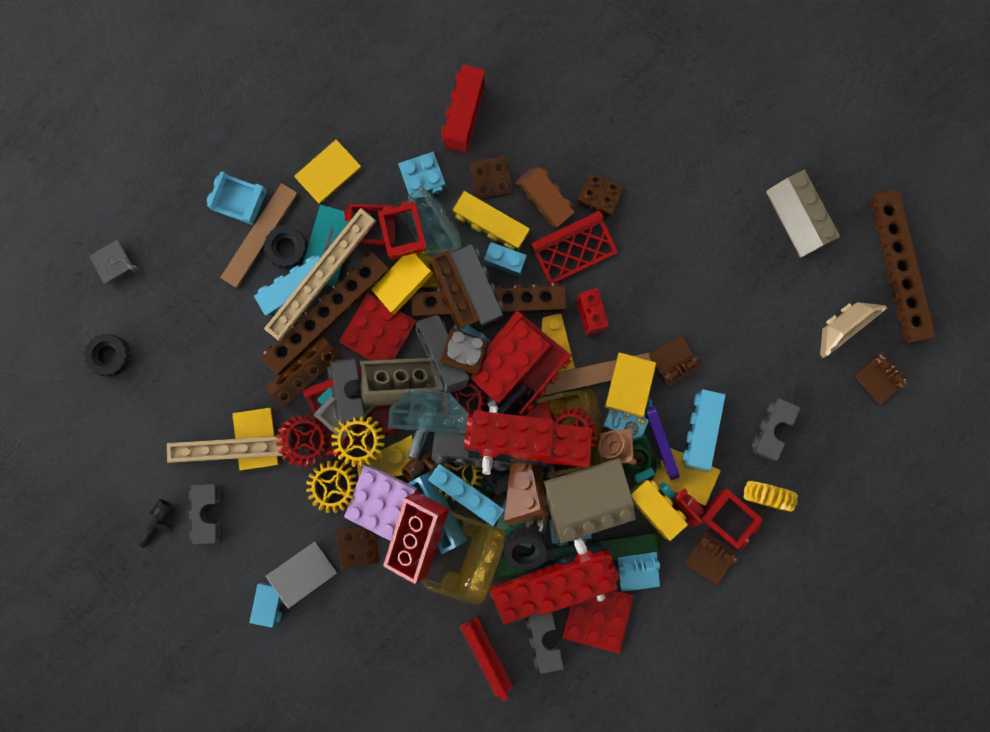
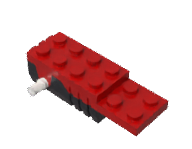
(525, 441)
(557, 584)

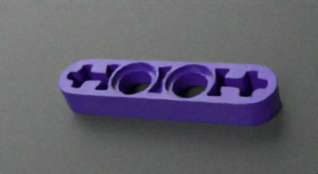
(662, 443)

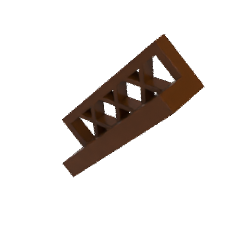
(453, 290)

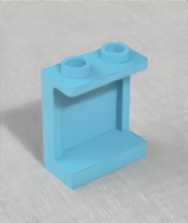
(236, 198)

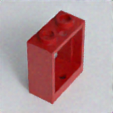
(390, 221)
(407, 249)
(591, 306)
(715, 506)

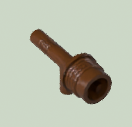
(416, 467)

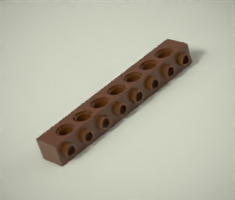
(897, 220)
(556, 304)
(337, 311)

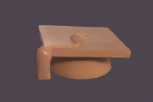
(616, 445)

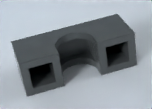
(342, 372)
(766, 443)
(202, 530)
(547, 658)

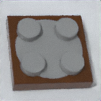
(463, 351)

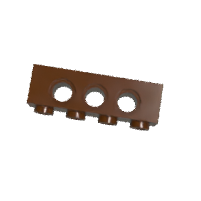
(302, 372)

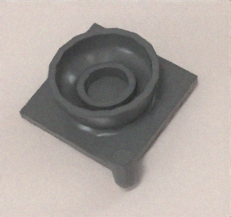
(112, 262)

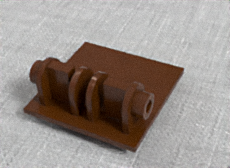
(491, 177)
(600, 194)
(675, 360)
(881, 378)
(356, 547)
(711, 558)

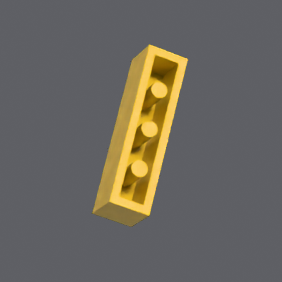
(490, 221)

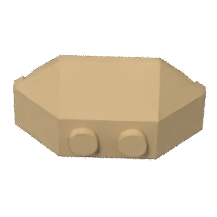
(847, 324)

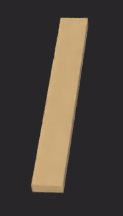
(320, 274)

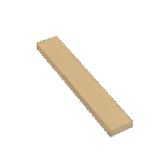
(223, 449)

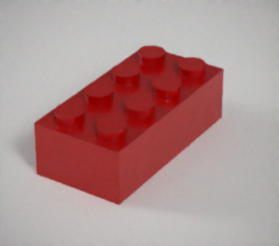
(464, 108)
(511, 362)
(416, 537)

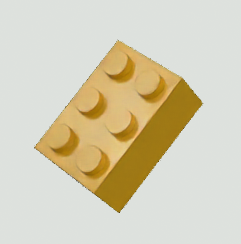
(658, 509)

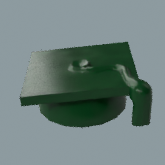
(643, 455)

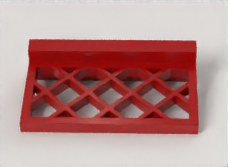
(567, 232)
(487, 657)

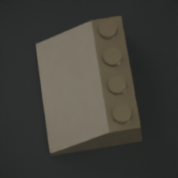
(589, 501)

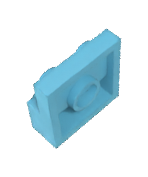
(422, 172)

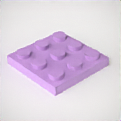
(378, 501)

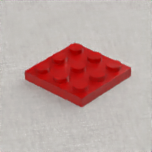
(376, 331)
(599, 622)

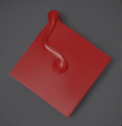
(689, 507)

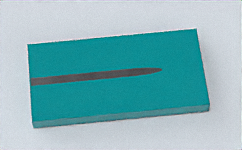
(326, 229)

